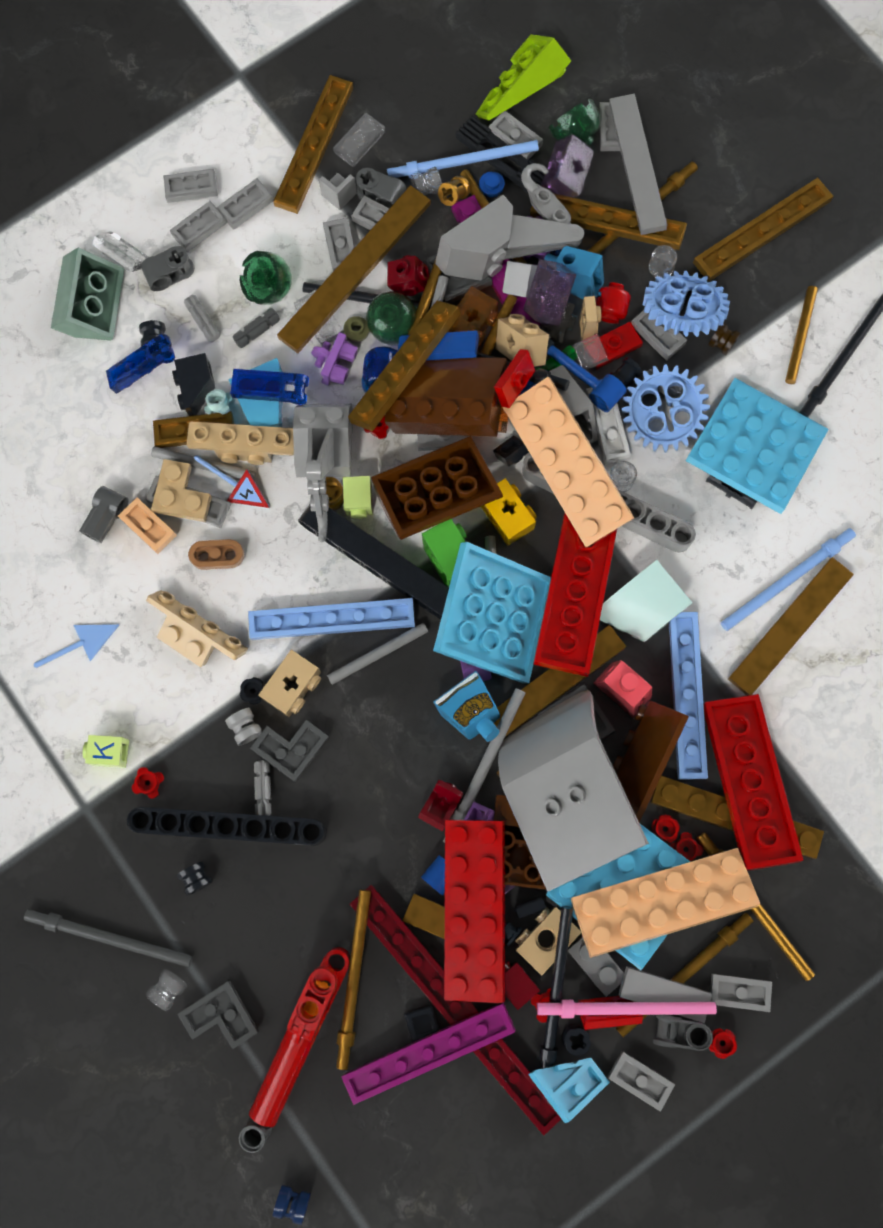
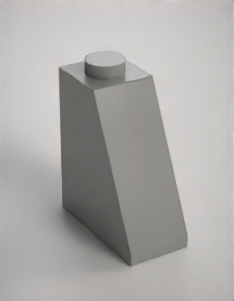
(578, 404)

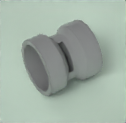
(243, 726)

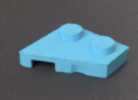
(570, 1086)

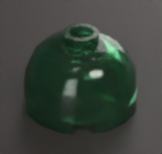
(580, 122)
(265, 278)
(390, 317)

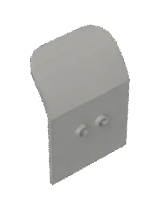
(567, 793)

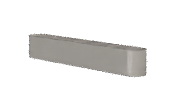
(638, 525)

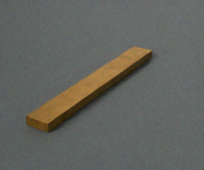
(353, 269)

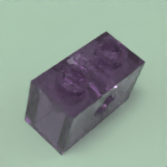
(568, 167)
(549, 292)

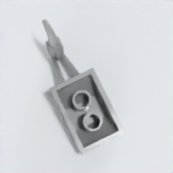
(494, 234)
(322, 450)

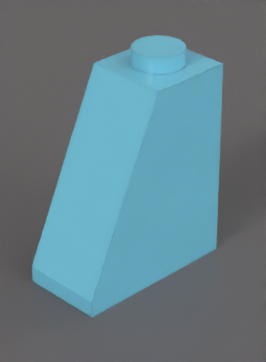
(261, 411)

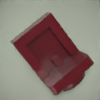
(440, 804)

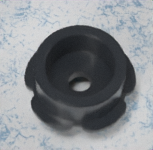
(246, 686)

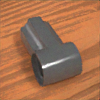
(106, 508)

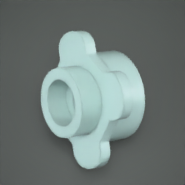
(217, 402)

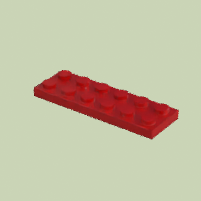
(574, 602)
(752, 782)
(474, 911)

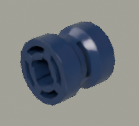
(298, 1206)

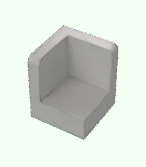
(338, 189)
(518, 278)

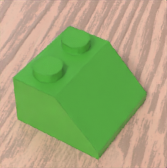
(442, 547)

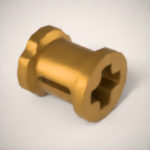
(451, 188)

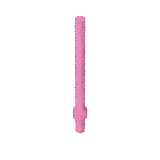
(569, 1009)

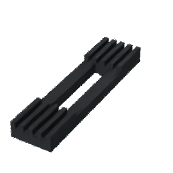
(473, 136)

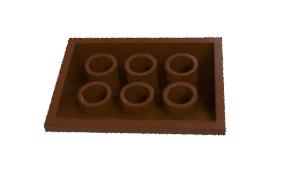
(450, 399)
(435, 487)
(647, 752)

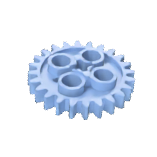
(704, 310)
(689, 402)

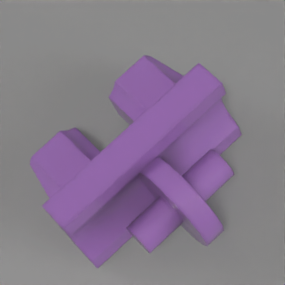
(341, 350)

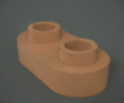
(217, 554)

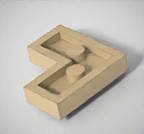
(173, 497)

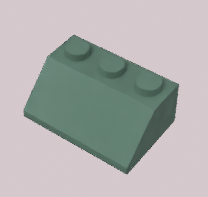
(87, 296)

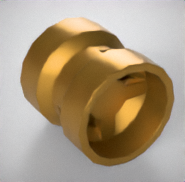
(334, 487)

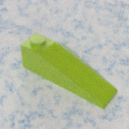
(534, 66)

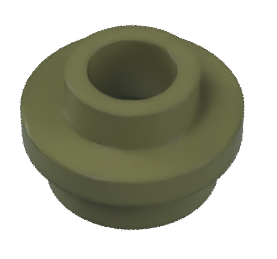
(356, 336)

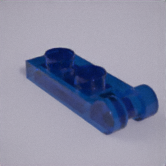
(140, 363)
(269, 386)

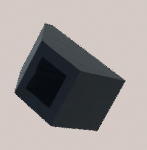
(195, 382)

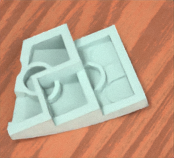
(645, 603)

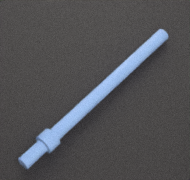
(463, 159)
(828, 549)

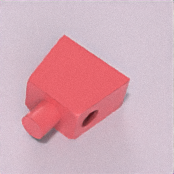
(624, 687)

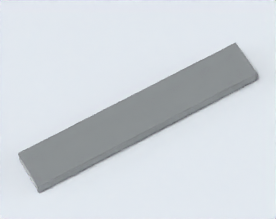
(638, 164)

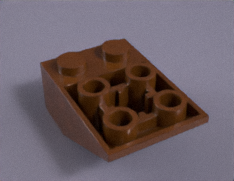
(519, 863)

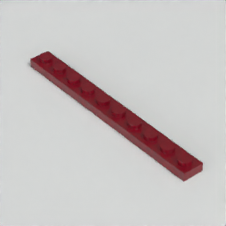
(430, 979)

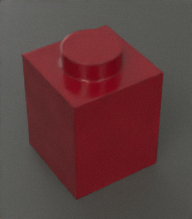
(518, 985)

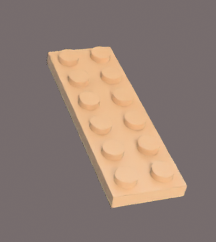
(568, 462)
(664, 902)

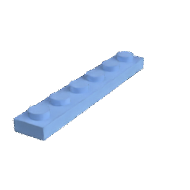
(331, 619)
(688, 695)

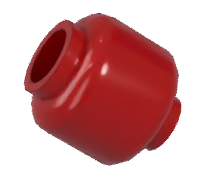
(613, 302)

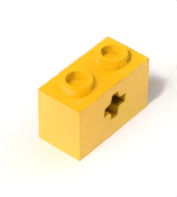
(510, 526)

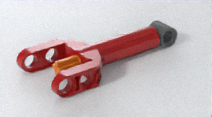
(293, 1050)

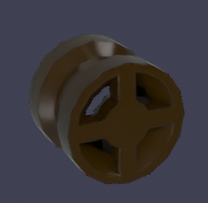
(724, 339)

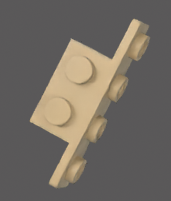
(241, 442)
(191, 633)

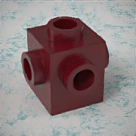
(407, 275)

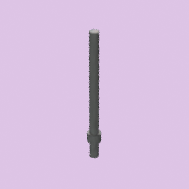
(55, 922)

